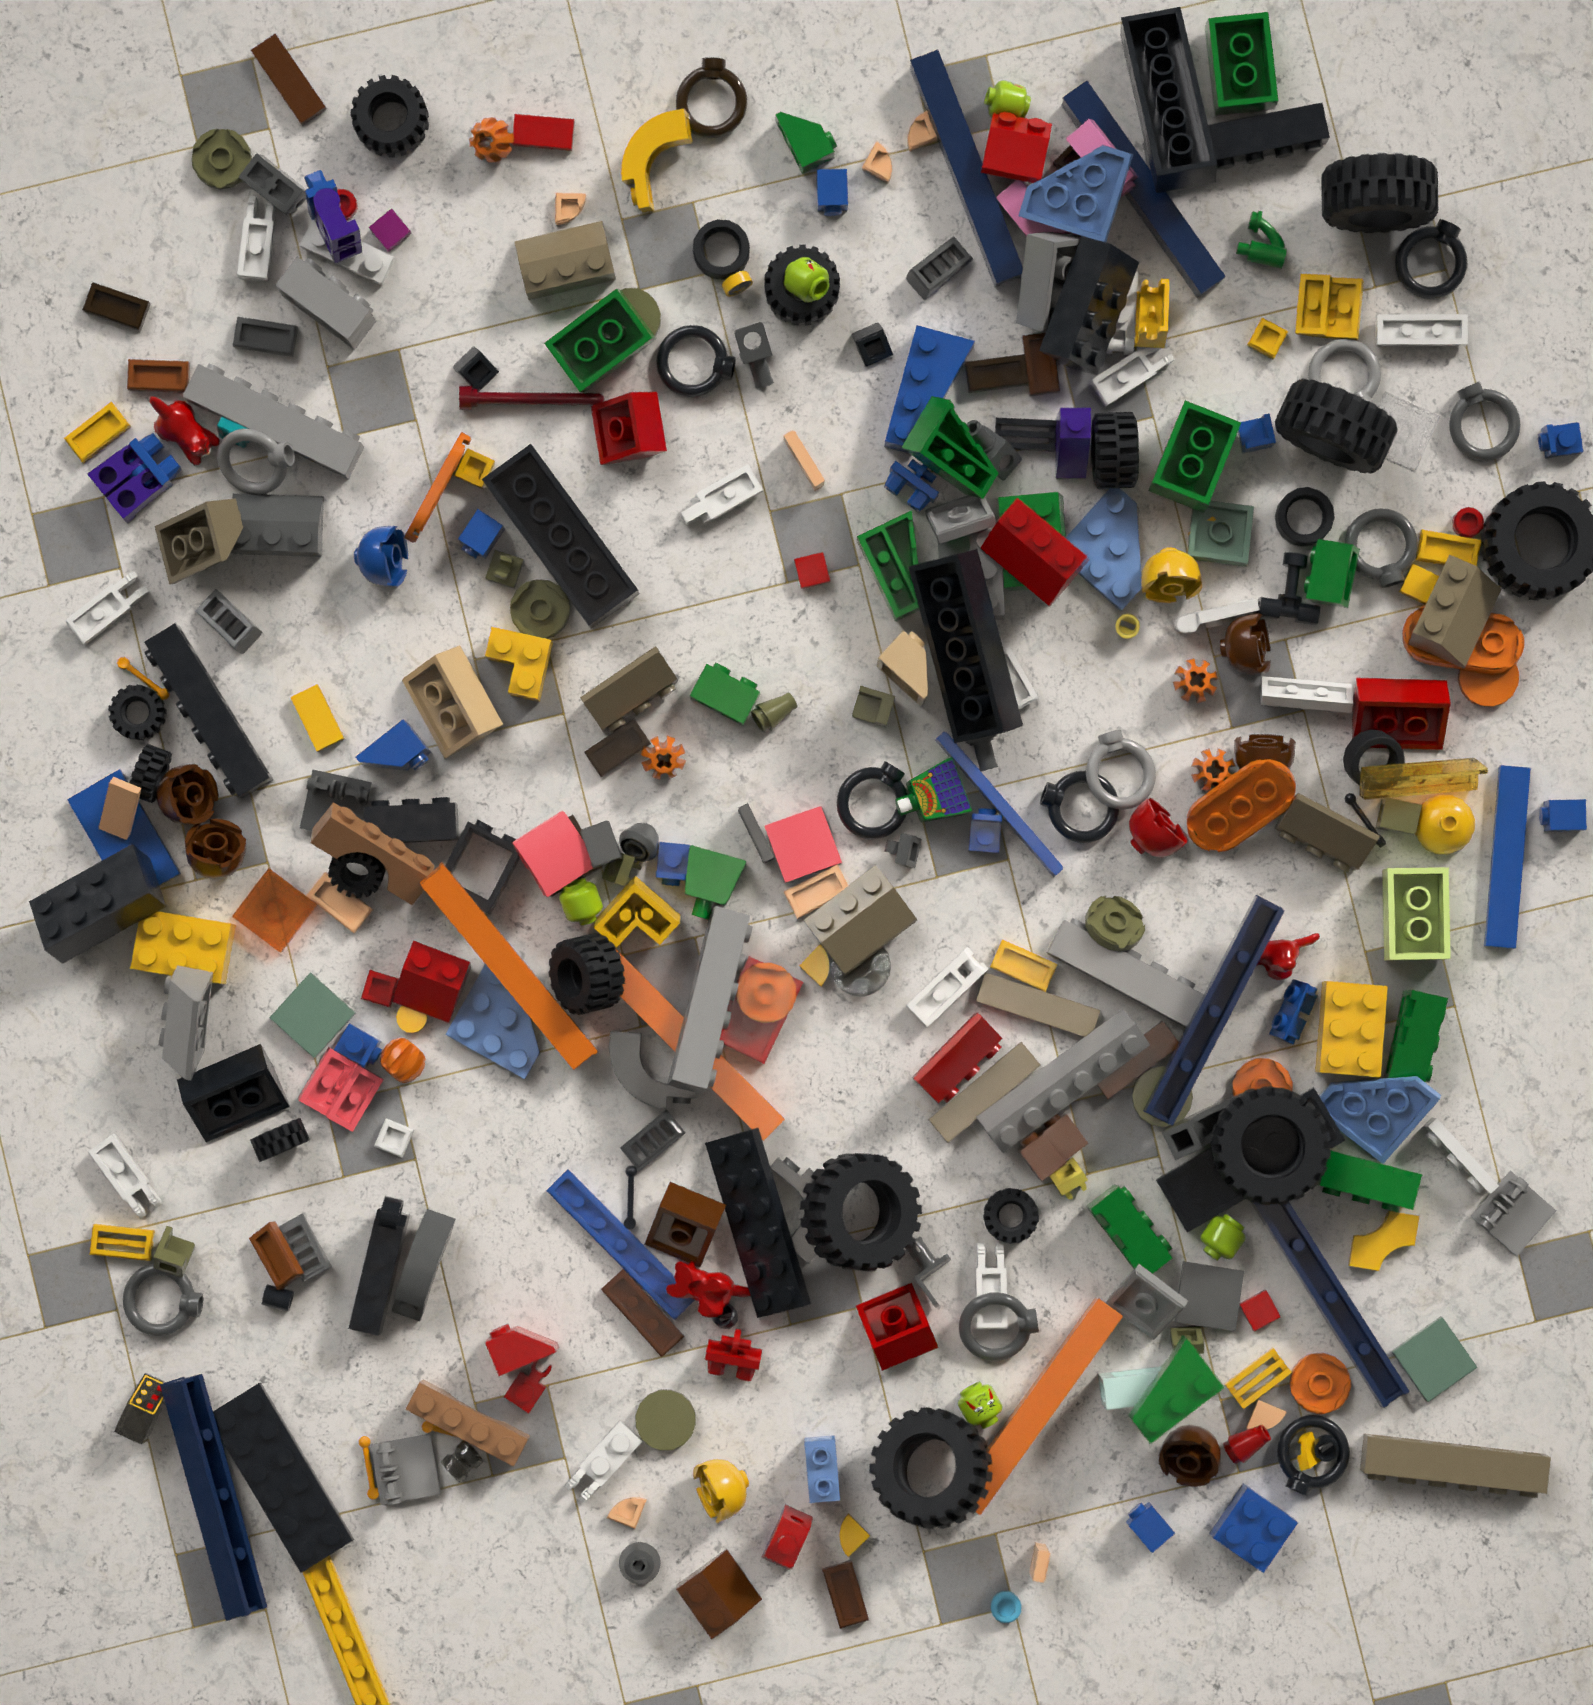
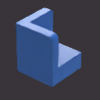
(1256, 434)

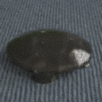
(865, 978)

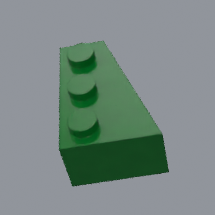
(949, 450)
(889, 553)
(1416, 1035)
(1370, 1181)
(1130, 1229)
(1175, 1392)

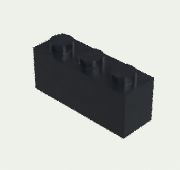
(415, 821)

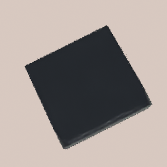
(872, 344)
(475, 368)

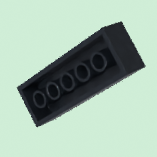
(1168, 100)
(560, 536)
(965, 646)

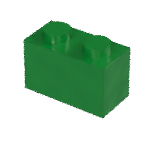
(1331, 573)
(725, 694)

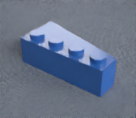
(929, 371)

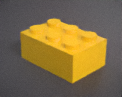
(185, 941)
(1351, 1029)

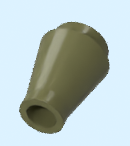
(772, 712)

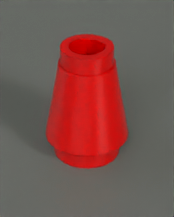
(1245, 1444)

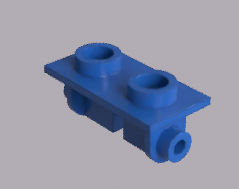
(1297, 998)

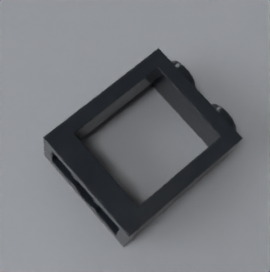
(484, 830)

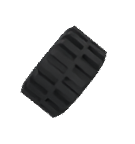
(372, 98)
(793, 309)
(1114, 450)
(586, 974)

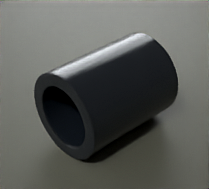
(277, 1299)

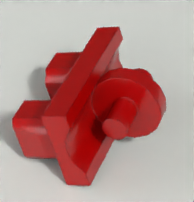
(733, 1352)

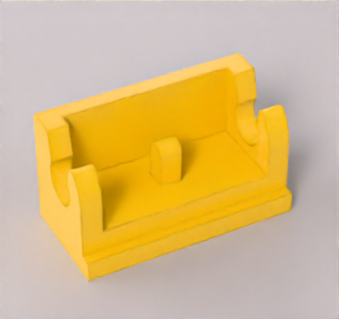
(1152, 315)

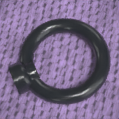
(1445, 233)
(722, 368)
(887, 774)
(1053, 797)
(1300, 1481)

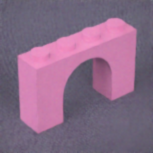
(1084, 141)

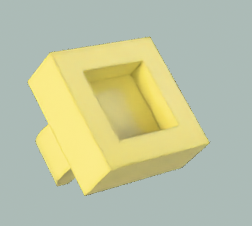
(1068, 1178)

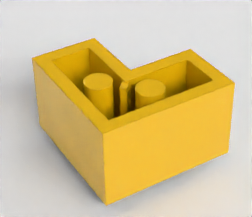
(527, 654)
(637, 907)

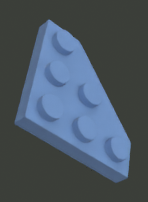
(1081, 194)
(1112, 544)
(496, 1026)
(1379, 1111)

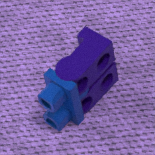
(324, 205)
(133, 478)

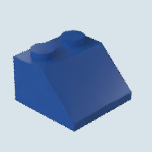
(396, 749)

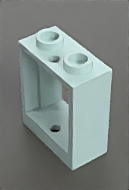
(1125, 1387)

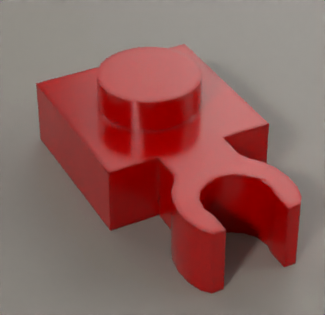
(527, 1388)

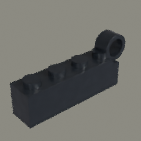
(380, 1267)

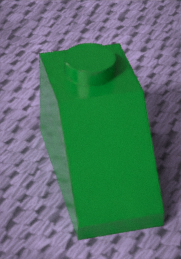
(806, 141)

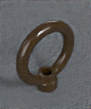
(714, 70)

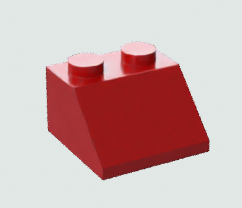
(1016, 147)
(628, 427)
(431, 981)
(897, 1326)
(517, 1347)

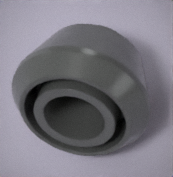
(640, 842)
(644, 1555)

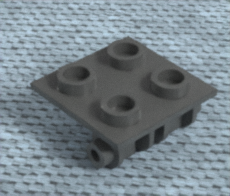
(328, 788)

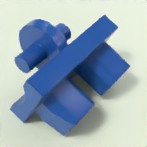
(923, 492)

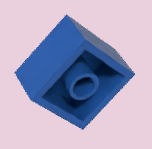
(1253, 1528)

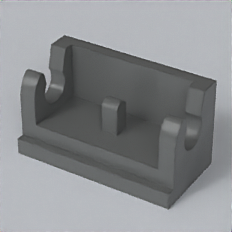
(273, 184)

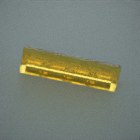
(1420, 778)

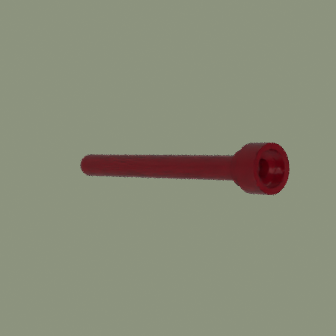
(471, 398)

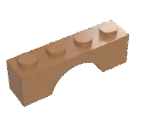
(343, 833)
(467, 1423)

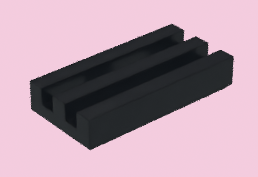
(1051, 435)

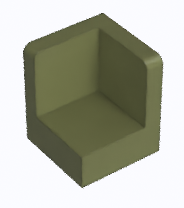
(873, 706)
(1398, 815)
(172, 1253)

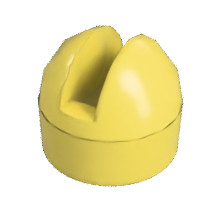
(1124, 631)

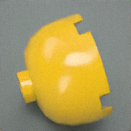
(1170, 575)
(1445, 824)
(721, 1488)

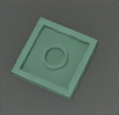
(1225, 538)
(312, 1015)
(1434, 1359)

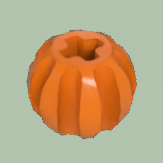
(481, 140)
(1195, 671)
(663, 749)
(1219, 764)
(402, 1060)

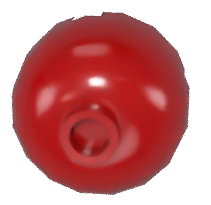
(1154, 830)

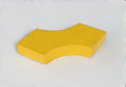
(1395, 1232)

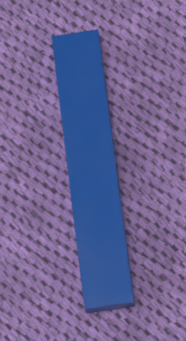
(999, 804)
(1507, 856)
(617, 1241)

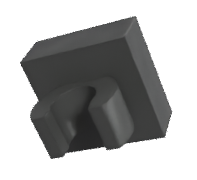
(905, 850)

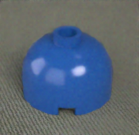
(381, 556)

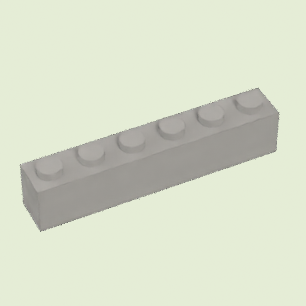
(263, 413)
(1126, 973)
(709, 999)
(1063, 1081)

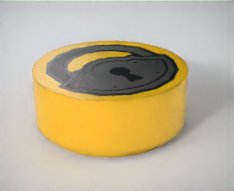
(737, 283)

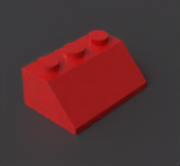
(1034, 552)
(1406, 709)
(958, 1059)

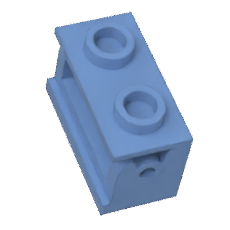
(822, 1469)

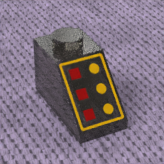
(142, 1410)

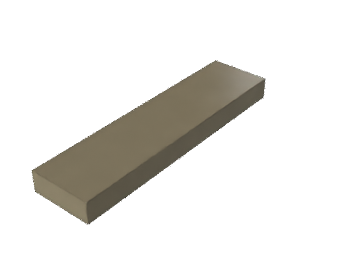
(1037, 1005)
(984, 1092)

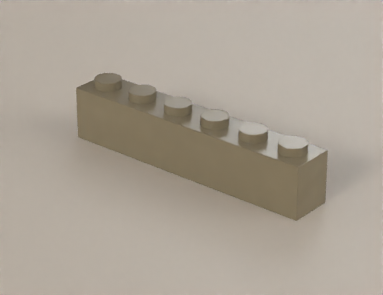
(1456, 1464)

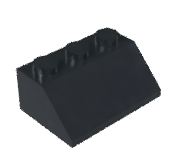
(233, 1093)

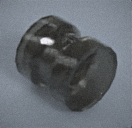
(462, 1461)

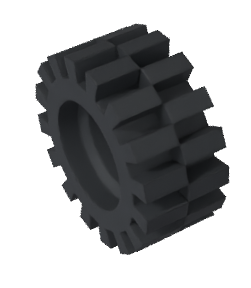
(124, 699)
(149, 770)
(353, 882)
(279, 1139)
(1028, 1223)

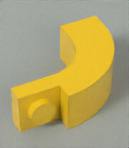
(645, 145)

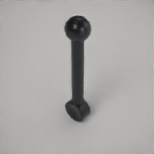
(1350, 799)
(630, 1222)

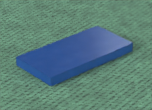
(89, 807)

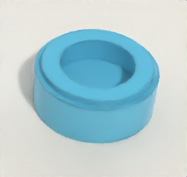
(1005, 1607)

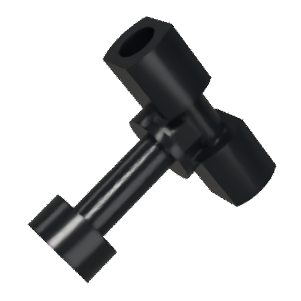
(1289, 603)

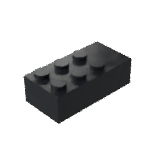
(1089, 306)
(97, 903)

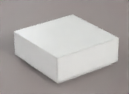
(394, 1138)

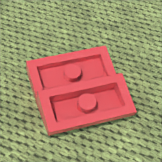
(803, 844)
(554, 853)
(340, 1089)

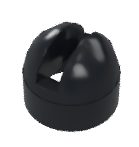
(728, 1312)
(1329, 1451)

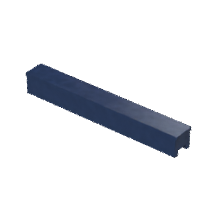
(966, 168)
(1154, 208)
(1214, 1010)
(1332, 1301)
(213, 1496)

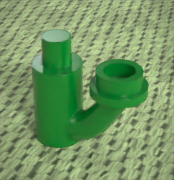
(1263, 253)

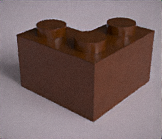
(1051, 1146)

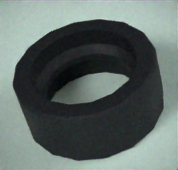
(721, 226)
(1300, 494)
(1364, 741)

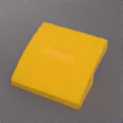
(1329, 306)

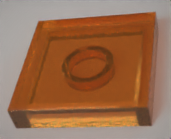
(275, 910)

